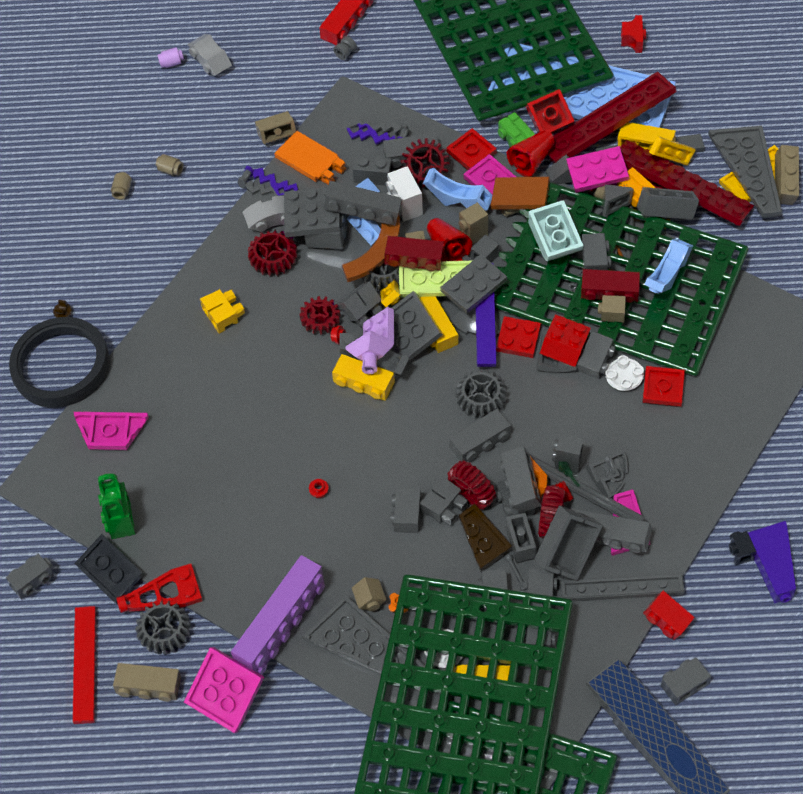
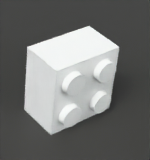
(403, 185)

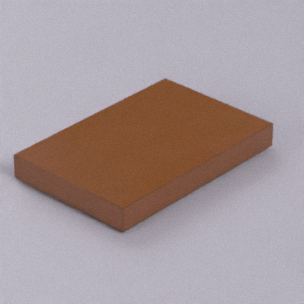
(520, 192)

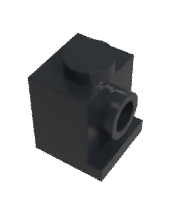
(741, 547)

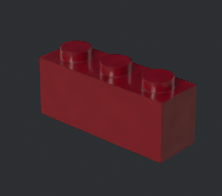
(414, 253)
(610, 283)

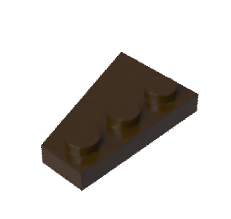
(483, 537)

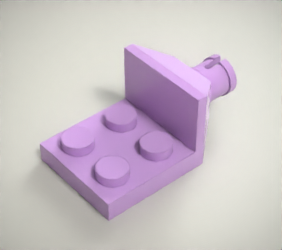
(376, 340)

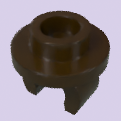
(62, 309)

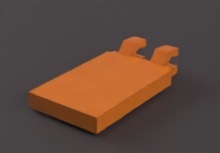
(310, 158)

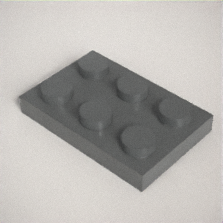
(473, 283)

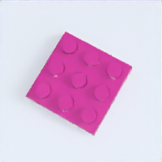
(224, 689)

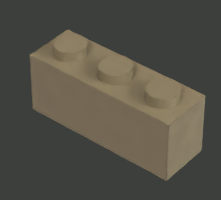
(787, 173)
(147, 682)

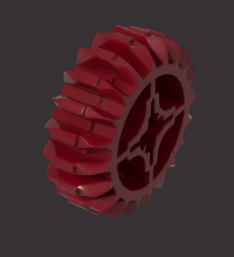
(410, 157)
(269, 247)
(473, 484)
(552, 498)

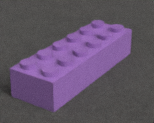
(279, 615)

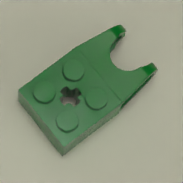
(116, 507)

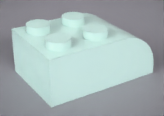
(554, 231)

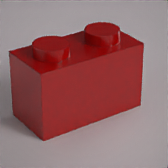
(668, 615)

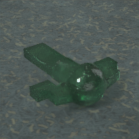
(564, 467)

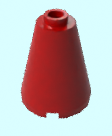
(530, 153)
(455, 241)

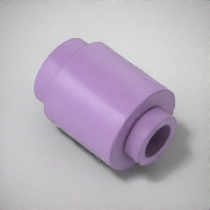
(170, 57)

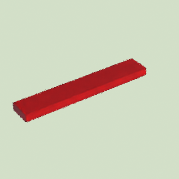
(84, 665)

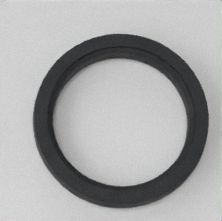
(69, 395)

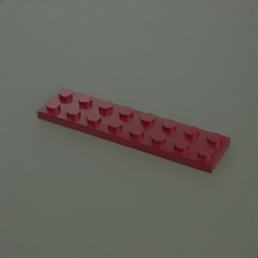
(611, 116)
(677, 178)

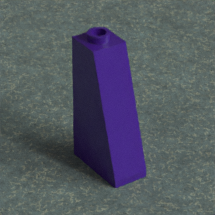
(775, 560)

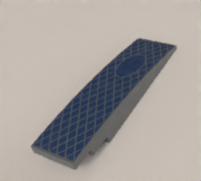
(654, 732)

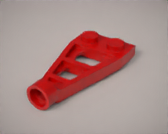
(186, 584)

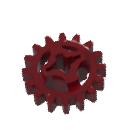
(319, 315)

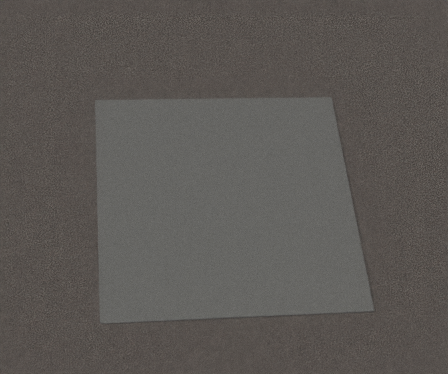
(257, 418)

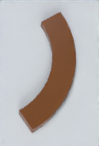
(374, 256)

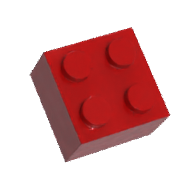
(550, 113)
(565, 340)

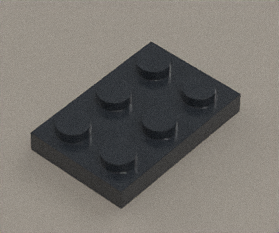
(109, 568)

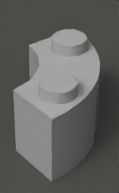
(209, 54)
(266, 214)

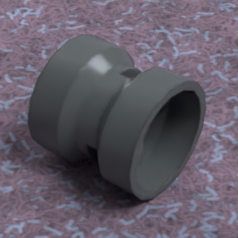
(344, 49)

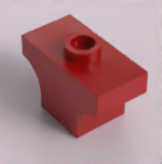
(633, 34)

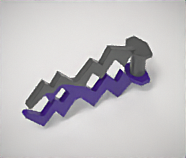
(373, 129)
(249, 172)

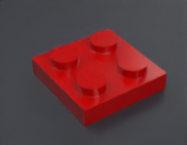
(470, 149)
(518, 337)
(663, 386)

